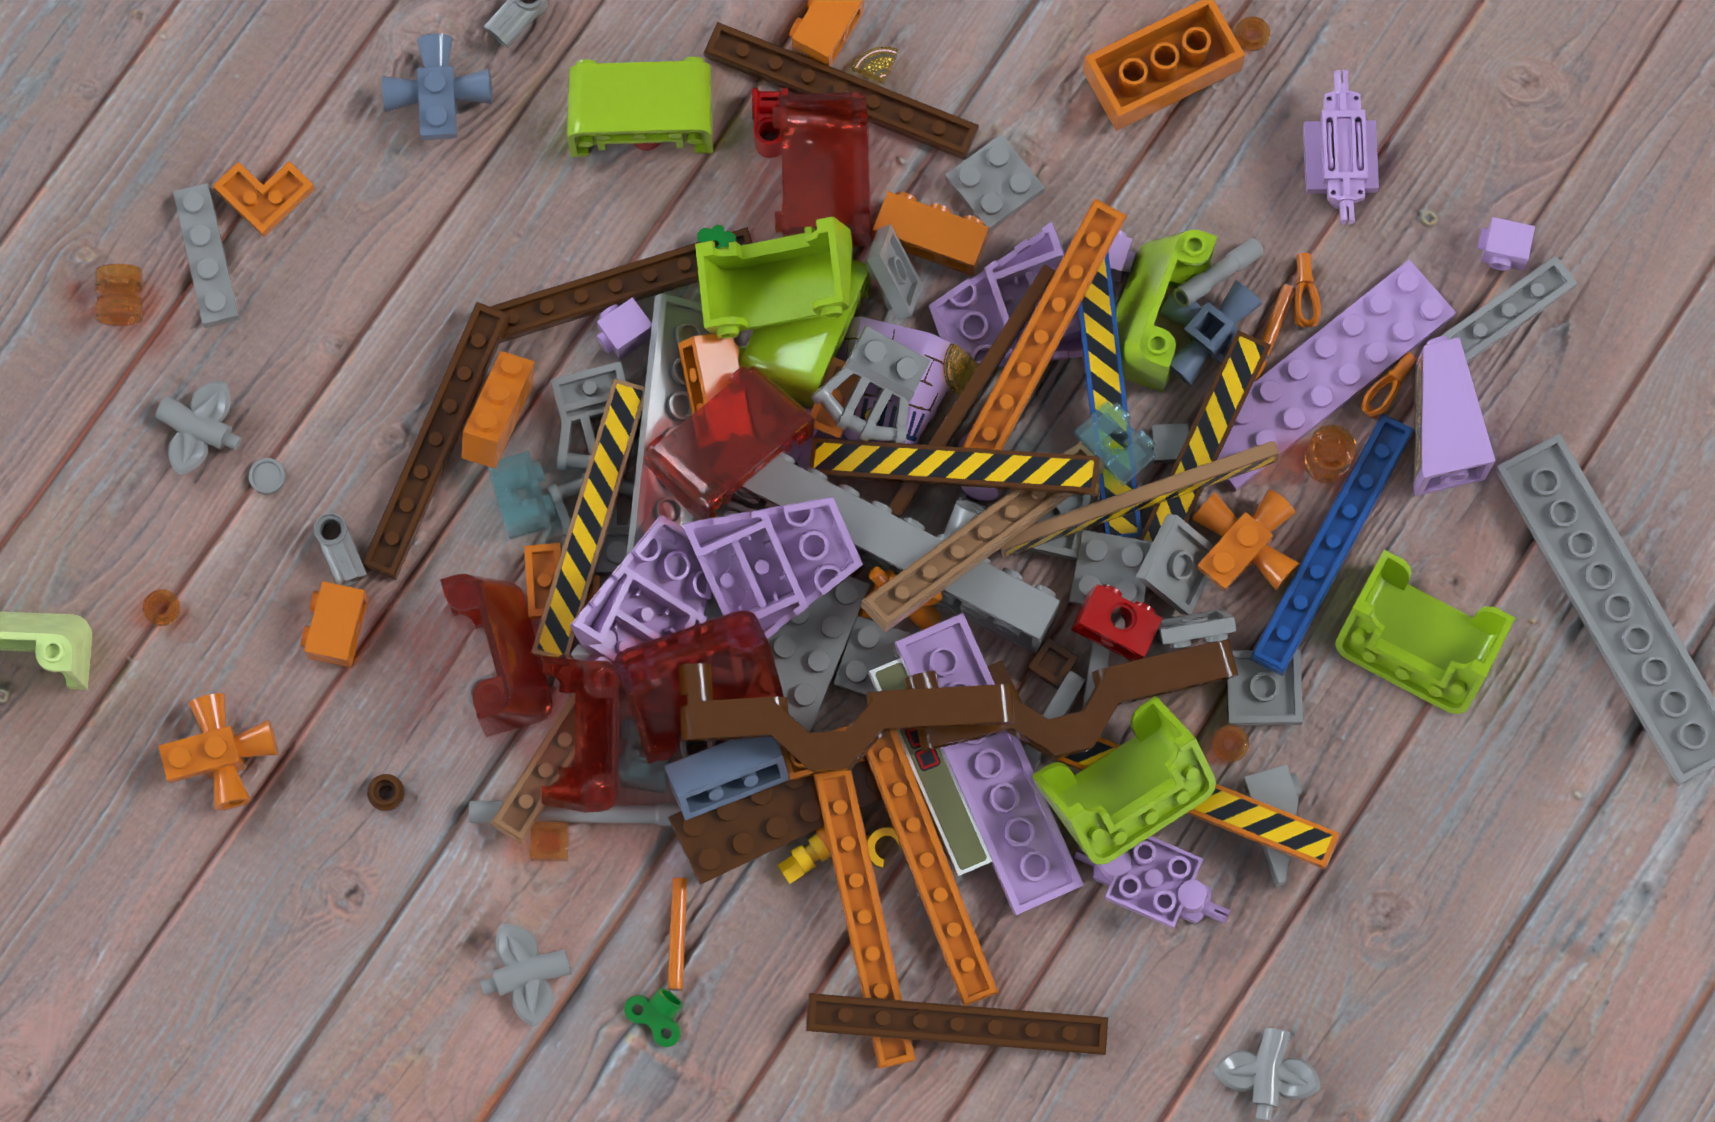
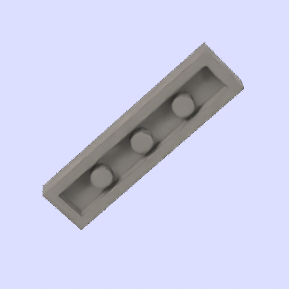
(206, 255)
(1512, 308)

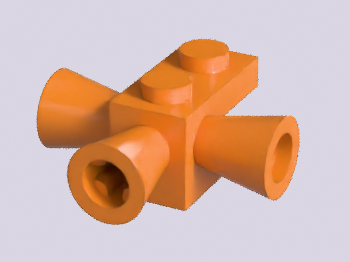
(1245, 541)
(217, 751)

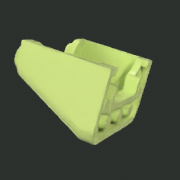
(58, 640)

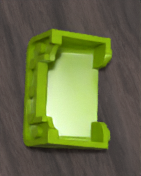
(640, 104)
(1159, 263)
(775, 279)
(801, 350)
(1421, 639)
(1131, 788)

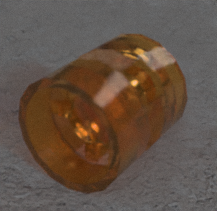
(118, 299)
(1329, 453)

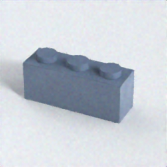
(725, 774)

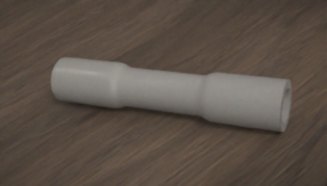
(1233, 262)

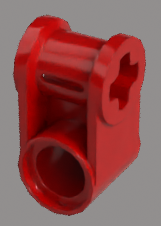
(763, 121)

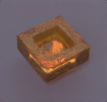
(549, 841)

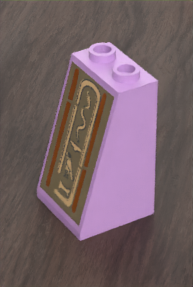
(1448, 421)

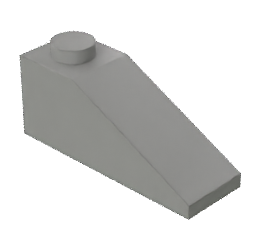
(1279, 790)

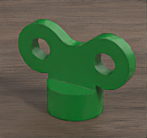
(657, 1014)

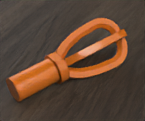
(1303, 281)
(1394, 376)

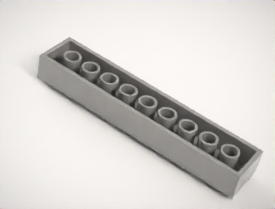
(984, 594)

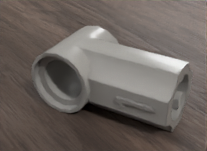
(513, 20)
(340, 552)

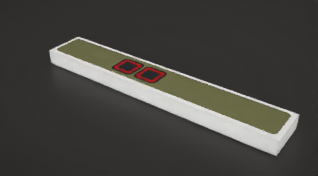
(938, 786)

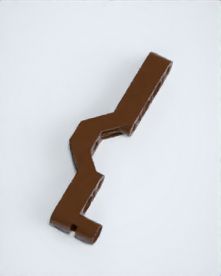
(1113, 687)
(835, 750)

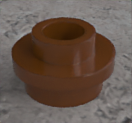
(383, 781)

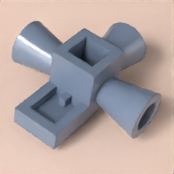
(437, 89)
(1208, 329)

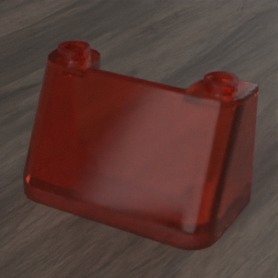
(824, 162)
(728, 441)
(650, 674)
(520, 689)
(594, 778)

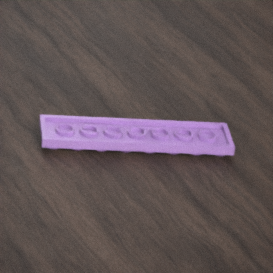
(1337, 363)
(996, 778)

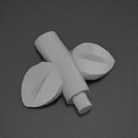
(198, 425)
(525, 973)
(1268, 1073)

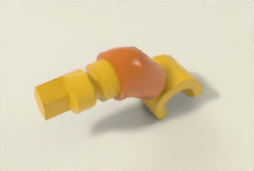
(803, 858)

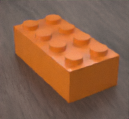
(1163, 63)

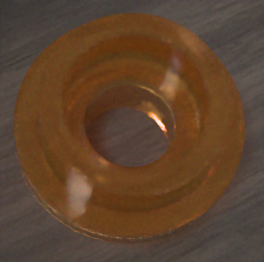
(1252, 24)
(156, 598)
(1230, 732)

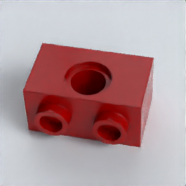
(1096, 624)

